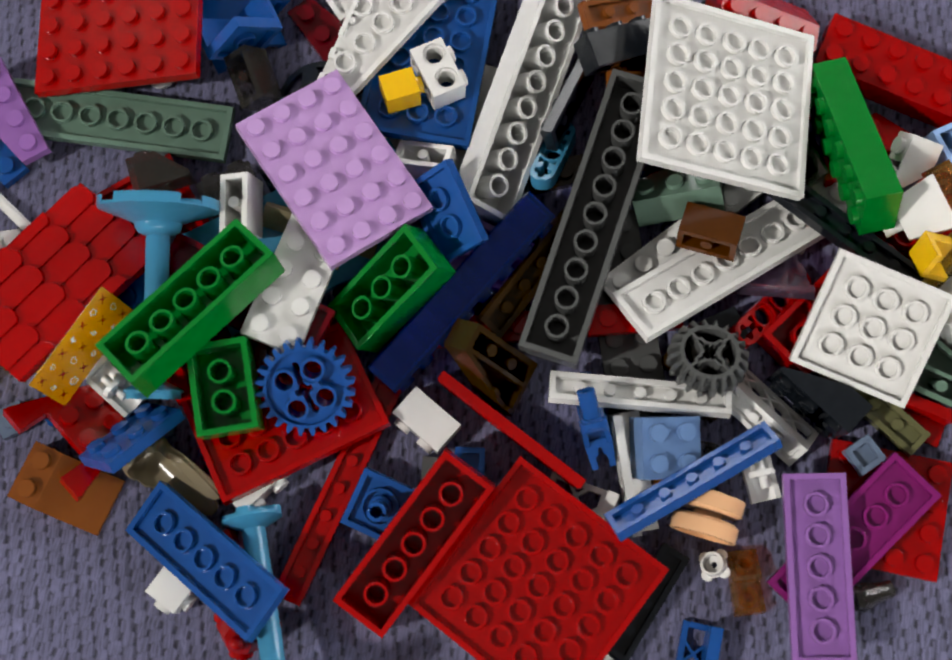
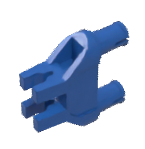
(594, 426)

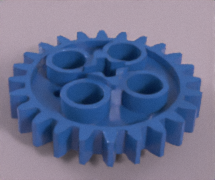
(280, 395)

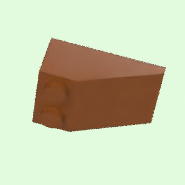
(41, 489)

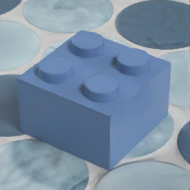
(663, 445)

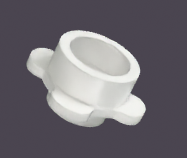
(708, 558)

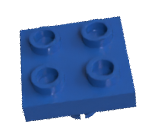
(375, 502)

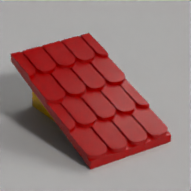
(56, 272)

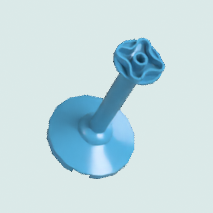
(158, 218)
(252, 524)

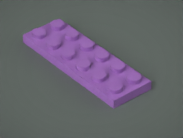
(818, 566)

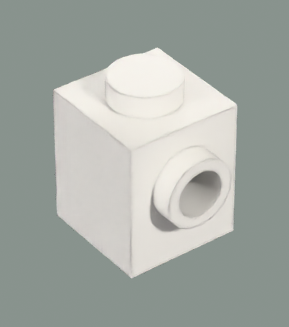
(170, 593)

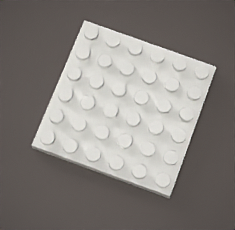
(726, 98)

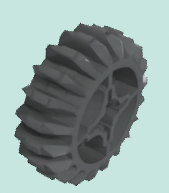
(707, 374)

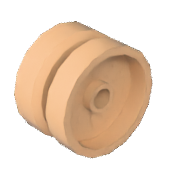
(707, 517)

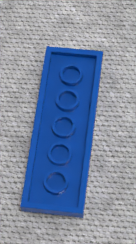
(207, 561)

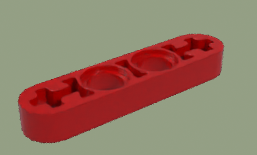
(772, 312)

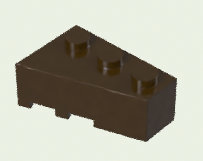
(490, 365)

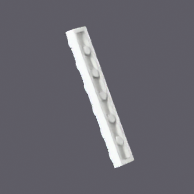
(638, 394)

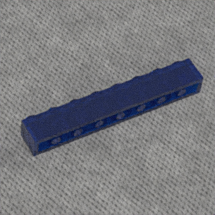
(457, 297)

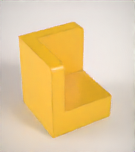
(929, 253)

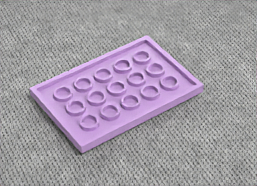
(334, 169)

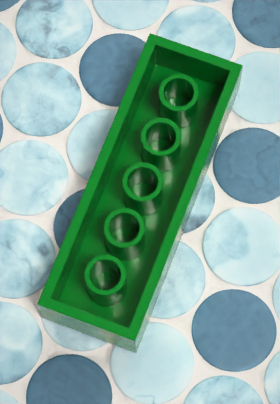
(853, 148)
(190, 307)

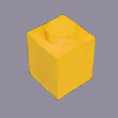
(401, 90)

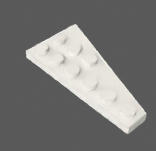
(373, 35)

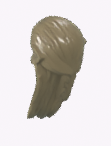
(169, 465)

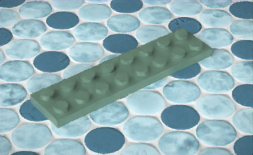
(133, 122)

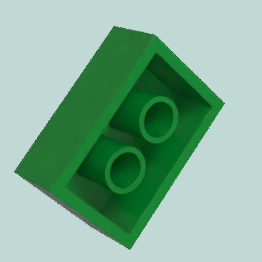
(225, 389)

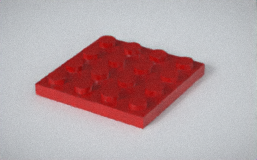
(919, 549)

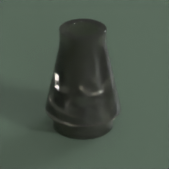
(871, 594)

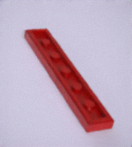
(511, 431)

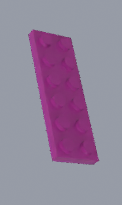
(878, 516)

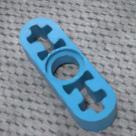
(553, 166)

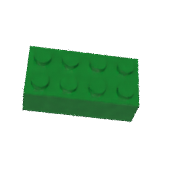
(391, 288)

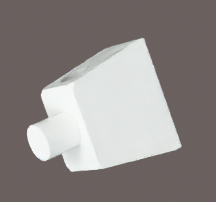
(922, 210)

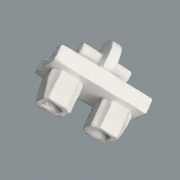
(110, 385)
(761, 481)

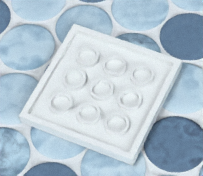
(872, 328)

